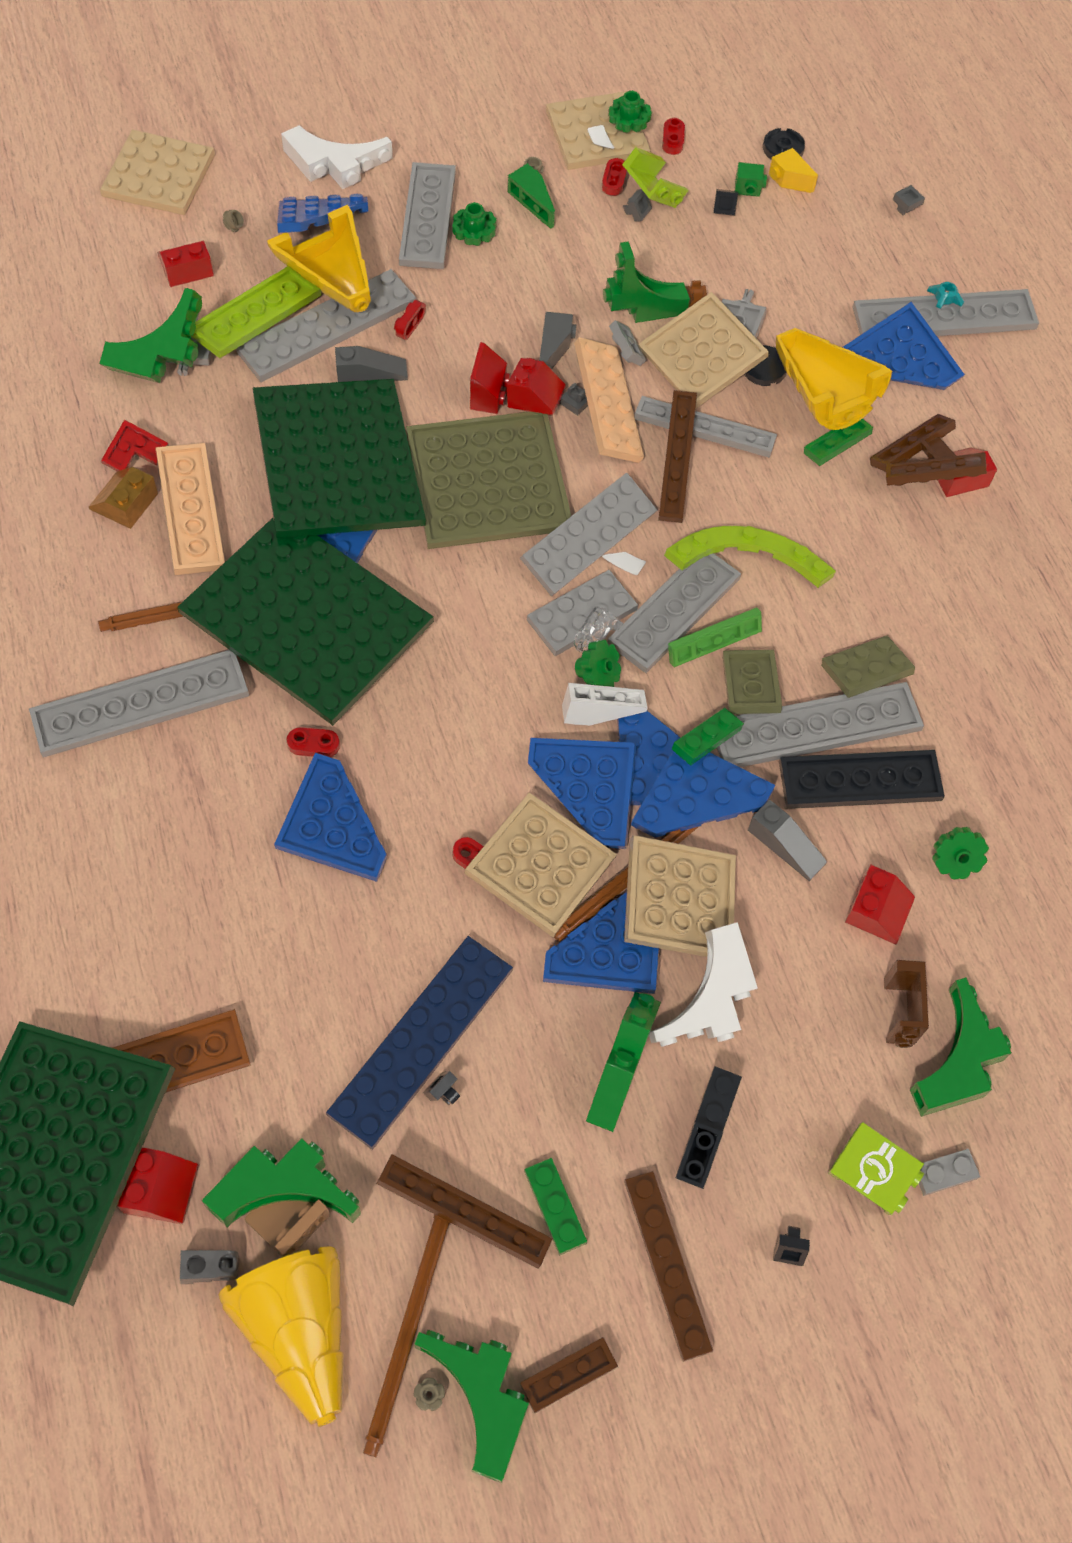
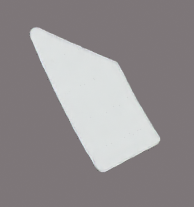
(600, 136)
(626, 562)

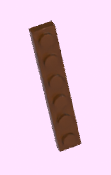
(677, 456)
(464, 1211)
(668, 1267)

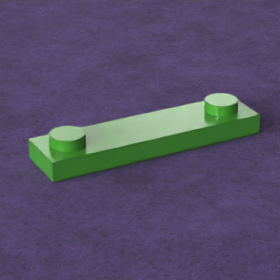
(715, 637)

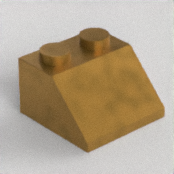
(125, 496)

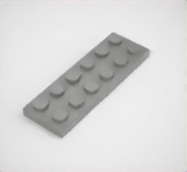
(427, 215)
(588, 534)
(673, 610)

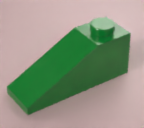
(530, 190)

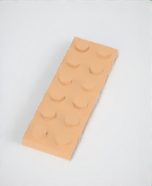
(608, 400)
(190, 508)

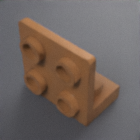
(287, 1223)

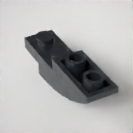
(708, 1127)

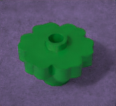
(630, 112)
(474, 224)
(599, 664)
(960, 853)

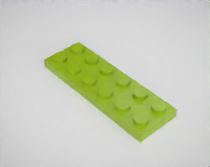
(254, 311)

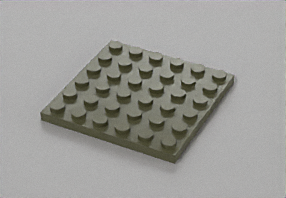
(488, 478)

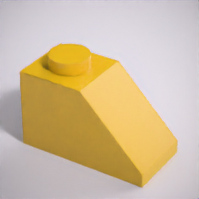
(792, 172)

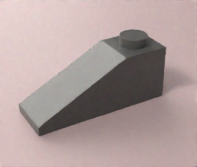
(556, 337)
(361, 364)
(786, 840)

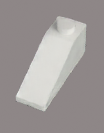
(598, 704)

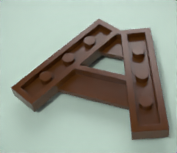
(941, 461)

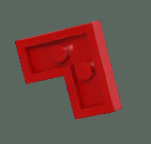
(131, 441)

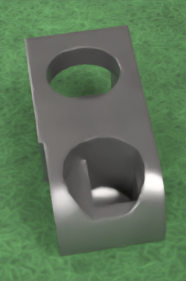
(208, 1266)

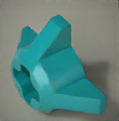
(944, 297)

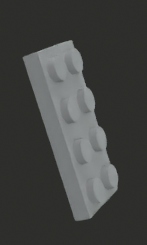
(563, 617)

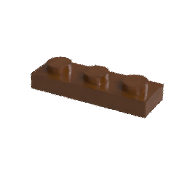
(568, 1375)

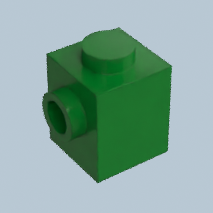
(750, 179)

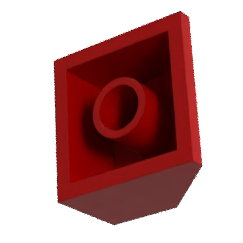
(186, 263)
(488, 381)
(534, 387)
(966, 484)
(881, 905)
(159, 1186)

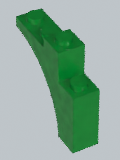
(641, 295)
(169, 342)
(974, 1047)
(623, 1061)
(295, 1177)
(495, 1413)

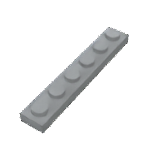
(710, 428)

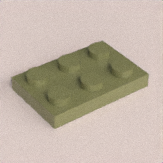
(868, 666)
(752, 682)

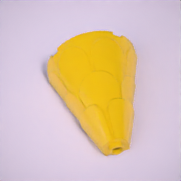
(330, 260)
(831, 379)
(294, 1327)

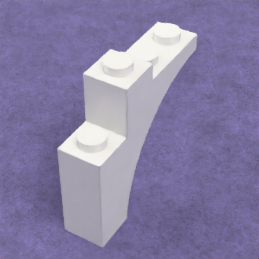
(342, 161)
(726, 975)

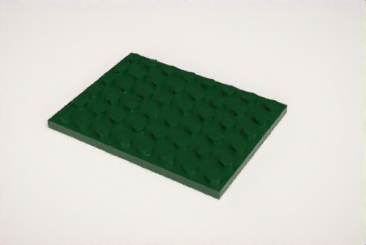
(337, 458)
(306, 618)
(66, 1151)

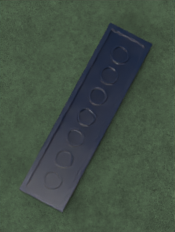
(419, 1042)

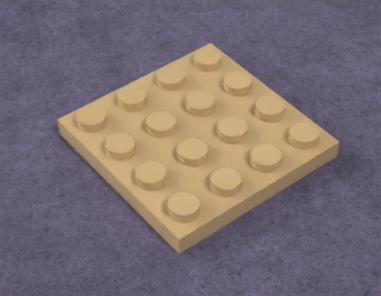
(571, 124)
(158, 172)
(703, 349)
(540, 864)
(677, 895)

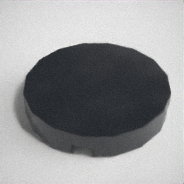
(779, 141)
(769, 370)

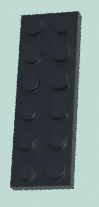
(861, 779)

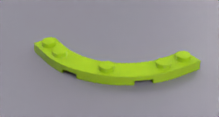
(750, 539)

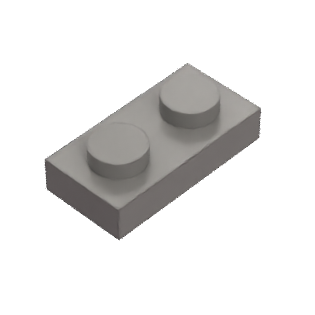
(624, 338)
(948, 1172)

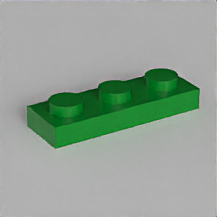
(836, 442)
(707, 736)
(555, 1206)

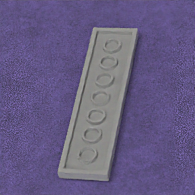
(979, 313)
(322, 328)
(138, 703)
(823, 725)

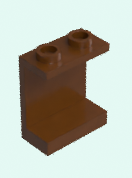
(909, 977)

